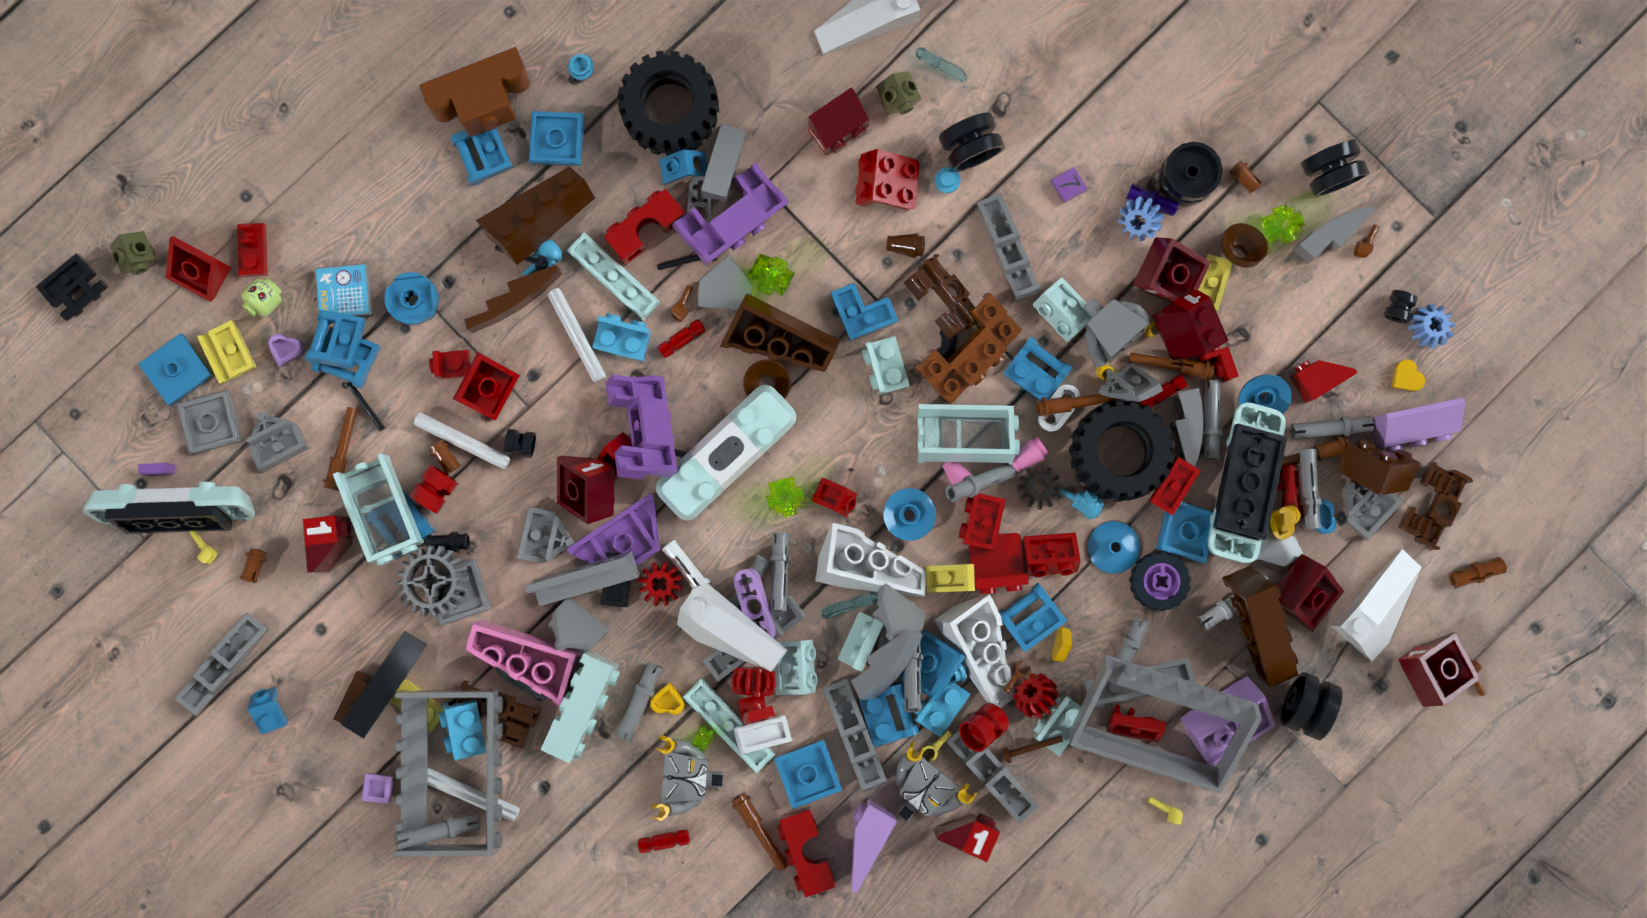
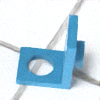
(681, 165)

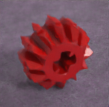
(660, 592)
(753, 681)
(1036, 696)

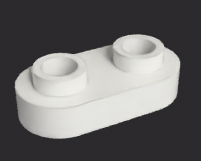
(1060, 418)

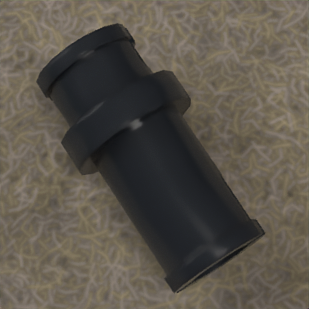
(452, 541)

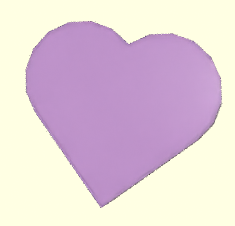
(285, 349)

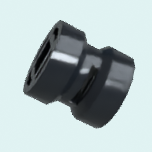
(1400, 306)
(519, 443)

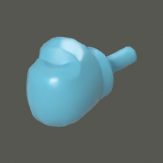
(550, 251)
(1086, 502)

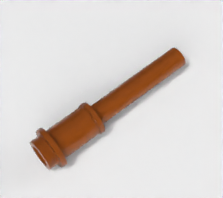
(1186, 366)
(1065, 404)
(1323, 451)
(338, 462)
(752, 820)

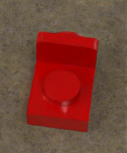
(1224, 363)
(449, 364)
(834, 497)
(754, 710)

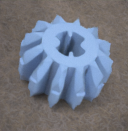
(1147, 211)
(1439, 332)

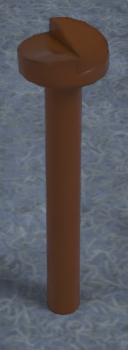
(1009, 754)

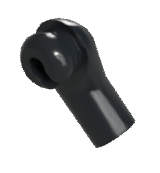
(947, 346)

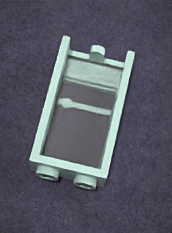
(967, 433)
(378, 510)

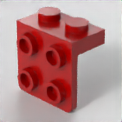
(887, 179)
(999, 567)

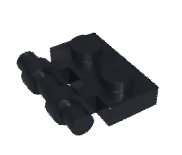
(66, 281)

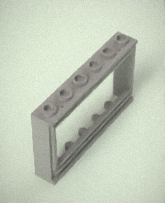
(1178, 692)
(414, 771)

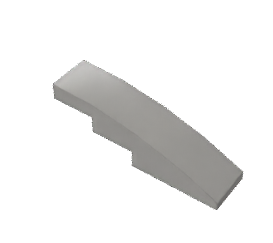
(1008, 247)
(222, 664)
(722, 664)
(855, 735)
(995, 778)

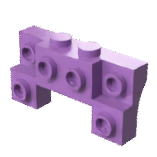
(731, 226)
(649, 426)

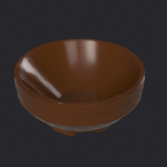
(1247, 239)
(771, 368)

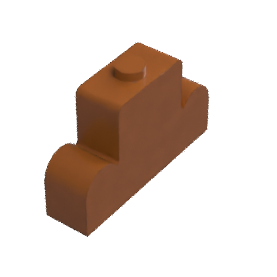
(478, 92)

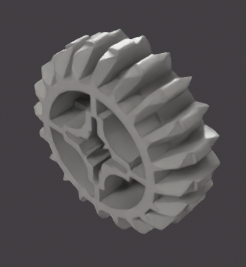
(432, 571)

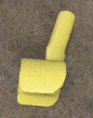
(207, 553)
(937, 744)
(1174, 814)

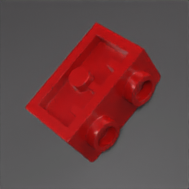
(982, 521)
(1051, 554)

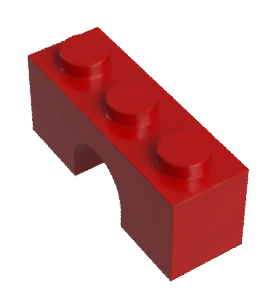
(659, 209)
(813, 875)

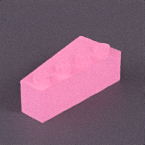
(525, 658)

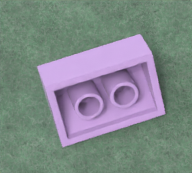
(1418, 424)
(1213, 734)

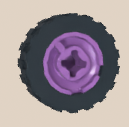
(1160, 581)

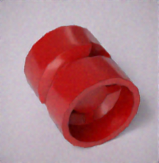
(433, 489)
(983, 727)

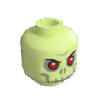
(261, 297)

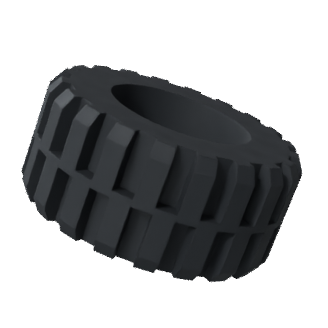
(658, 72)
(1156, 445)

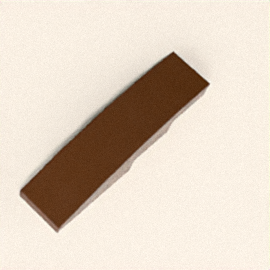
(522, 292)

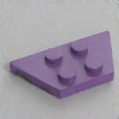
(629, 531)

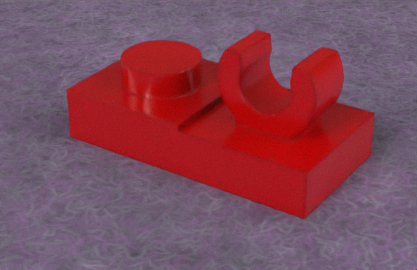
(252, 250)
(1175, 486)
(1292, 486)
(1139, 728)

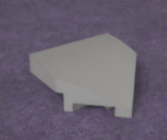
(724, 286)
(1130, 384)
(274, 441)
(1368, 510)
(543, 536)
(1278, 552)
(897, 613)
(576, 627)

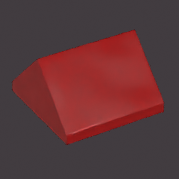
(195, 269)
(486, 386)

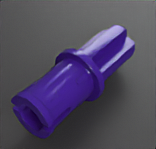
(1166, 205)

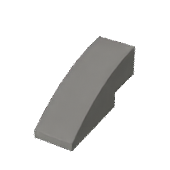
(723, 163)
(1332, 234)
(1189, 428)
(886, 665)

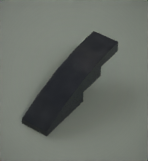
(383, 684)

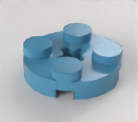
(401, 288)

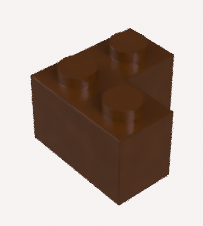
(1377, 469)

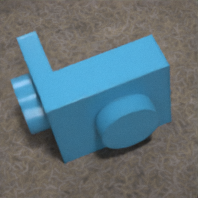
(266, 710)

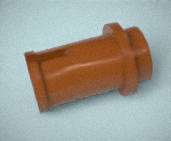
(1245, 176)
(444, 457)
(253, 565)

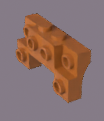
(975, 355)

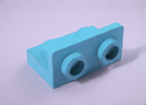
(622, 337)
(940, 713)

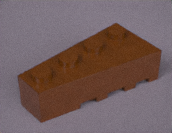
(536, 214)
(778, 335)
(1263, 625)

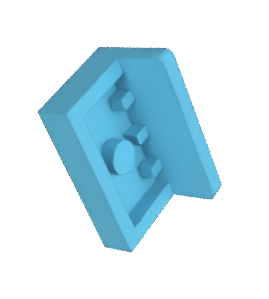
(463, 729)

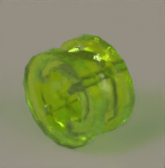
(703, 738)

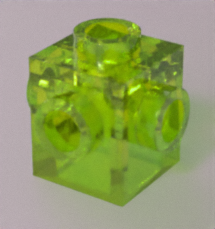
(1274, 225)
(771, 274)
(782, 487)

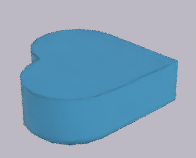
(1327, 520)

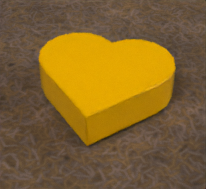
(1407, 377)
(1283, 521)
(1062, 644)
(667, 700)

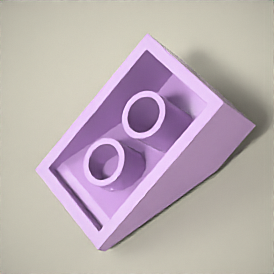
(870, 833)

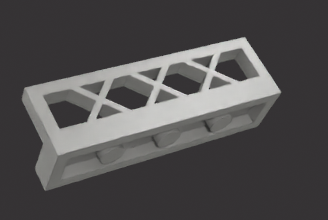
(584, 578)
(1116, 694)

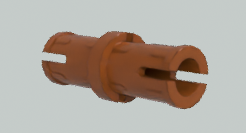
(1477, 572)

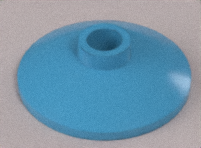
(1277, 395)
(923, 511)
(1100, 547)

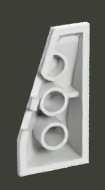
(864, 20)
(859, 563)
(1377, 609)
(722, 626)
(976, 633)

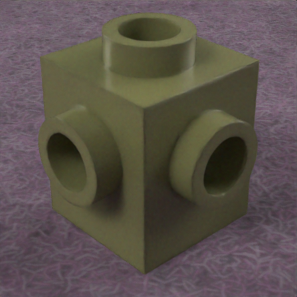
(898, 93)
(132, 253)

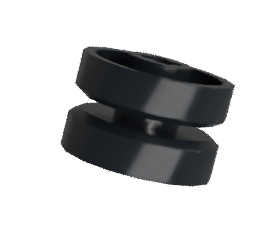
(971, 141)
(1334, 167)
(1204, 171)
(1311, 706)

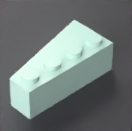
(580, 707)

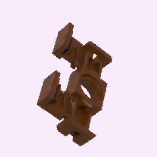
(935, 275)
(1450, 489)
(519, 715)

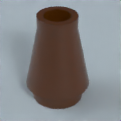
(908, 244)

